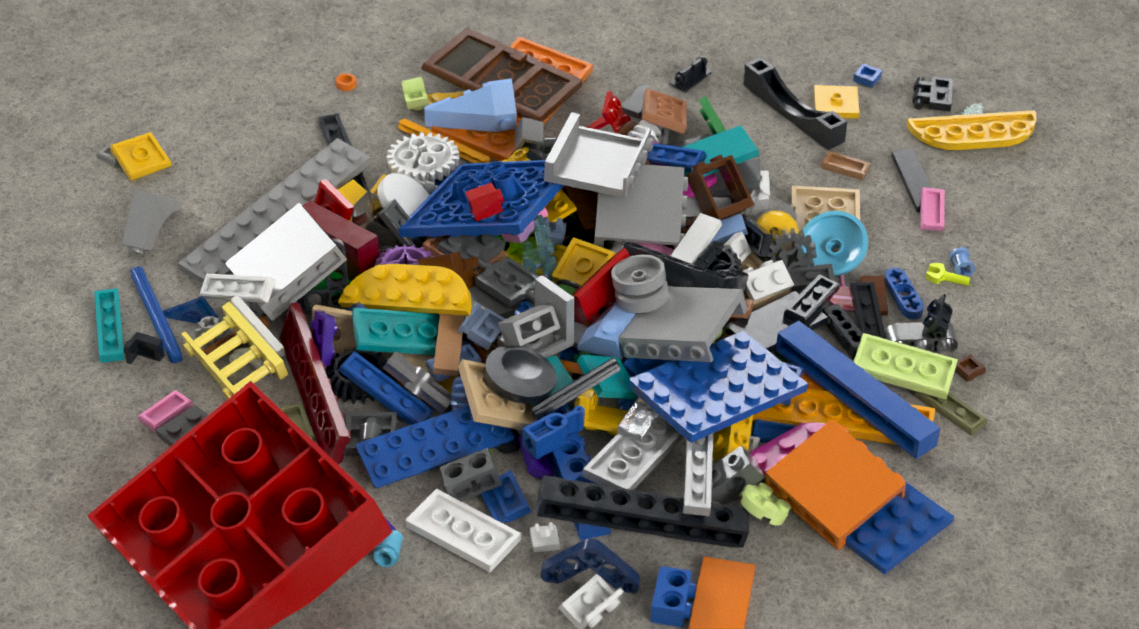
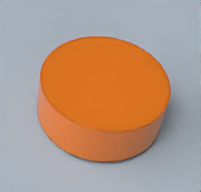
(345, 82)

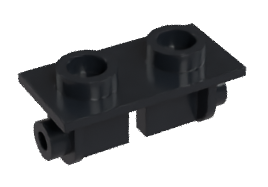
(691, 76)
(937, 318)

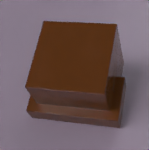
(453, 261)

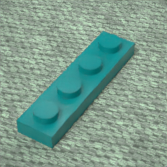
(109, 325)

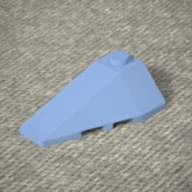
(603, 333)

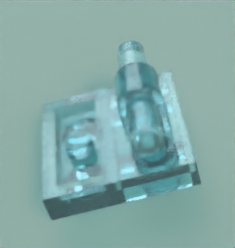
(540, 257)

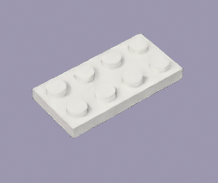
(463, 530)

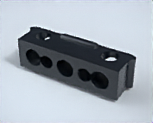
(843, 328)

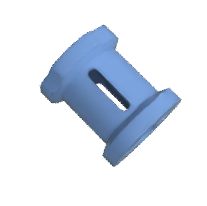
(963, 259)

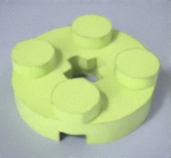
(761, 503)

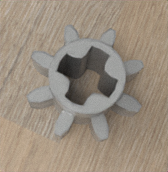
(205, 325)

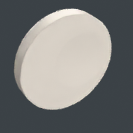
(404, 190)

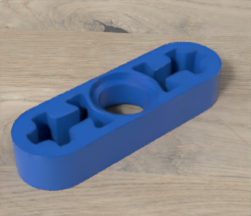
(904, 285)

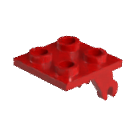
(611, 114)

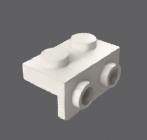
(767, 280)
(589, 602)

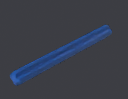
(156, 314)

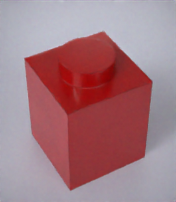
(484, 201)

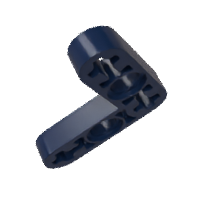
(591, 554)

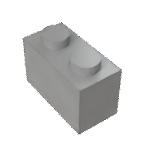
(529, 325)

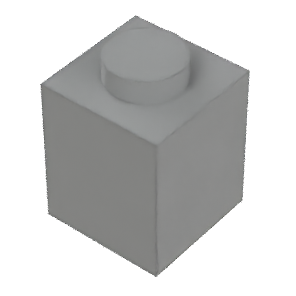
(529, 134)

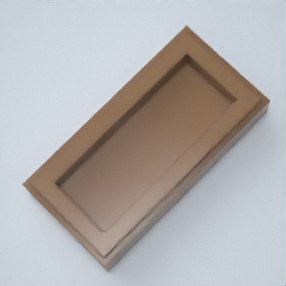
(845, 165)

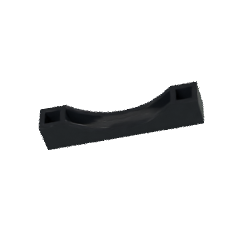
(765, 82)

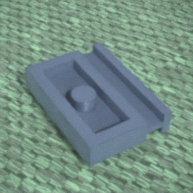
(482, 326)

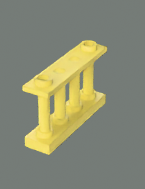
(245, 334)

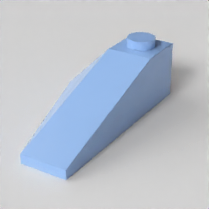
(481, 110)

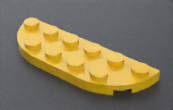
(974, 130)
(409, 290)

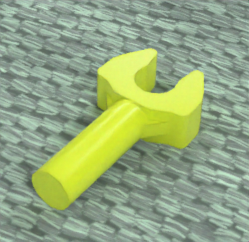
(941, 275)

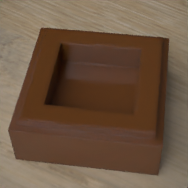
(969, 368)

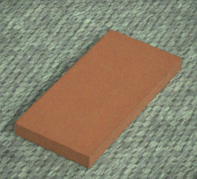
(664, 110)

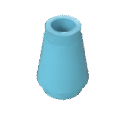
(388, 550)

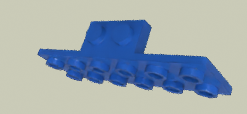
(428, 446)

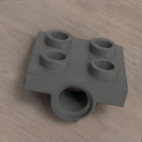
(368, 426)

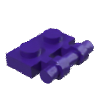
(324, 328)

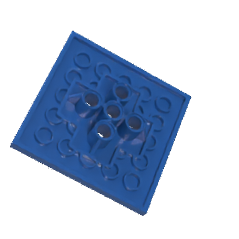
(449, 213)

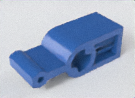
(551, 431)

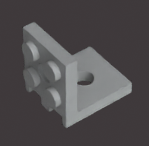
(550, 294)

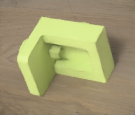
(415, 93)

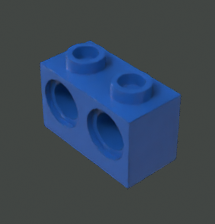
(671, 596)

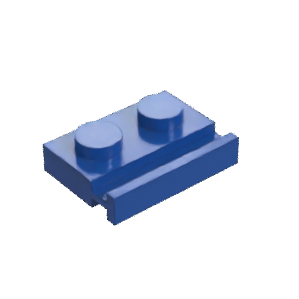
(507, 500)

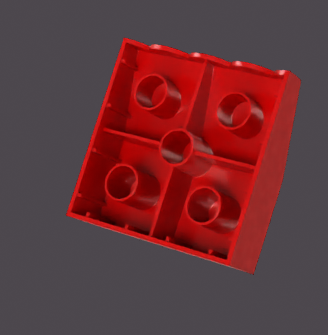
(241, 519)

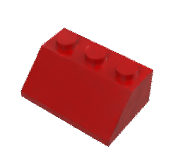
(596, 291)

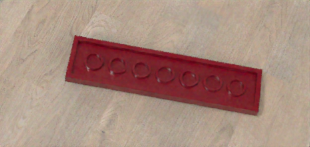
(313, 384)

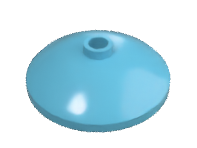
(840, 231)

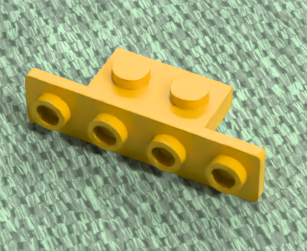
(731, 438)

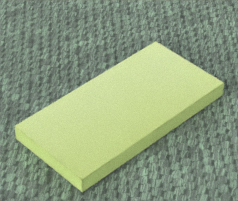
(906, 365)

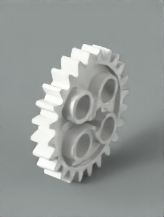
(423, 157)

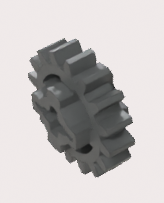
(790, 250)

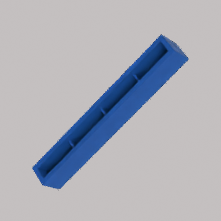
(858, 389)

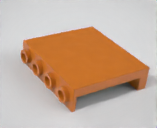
(834, 482)

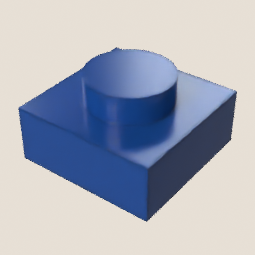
(867, 75)

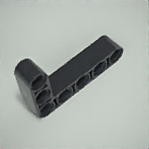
(685, 274)
(324, 292)

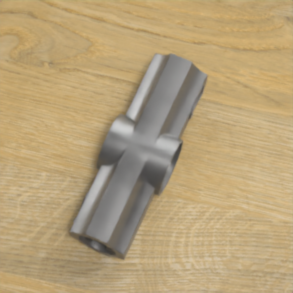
(418, 382)

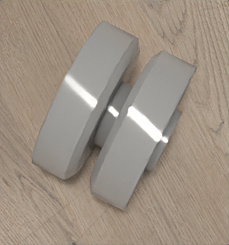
(640, 283)

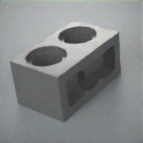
(471, 475)

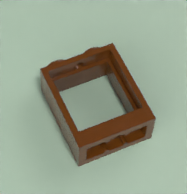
(733, 181)

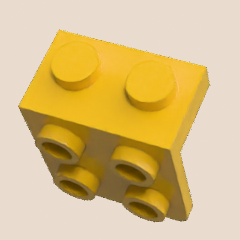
(599, 416)

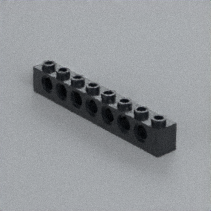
(640, 512)

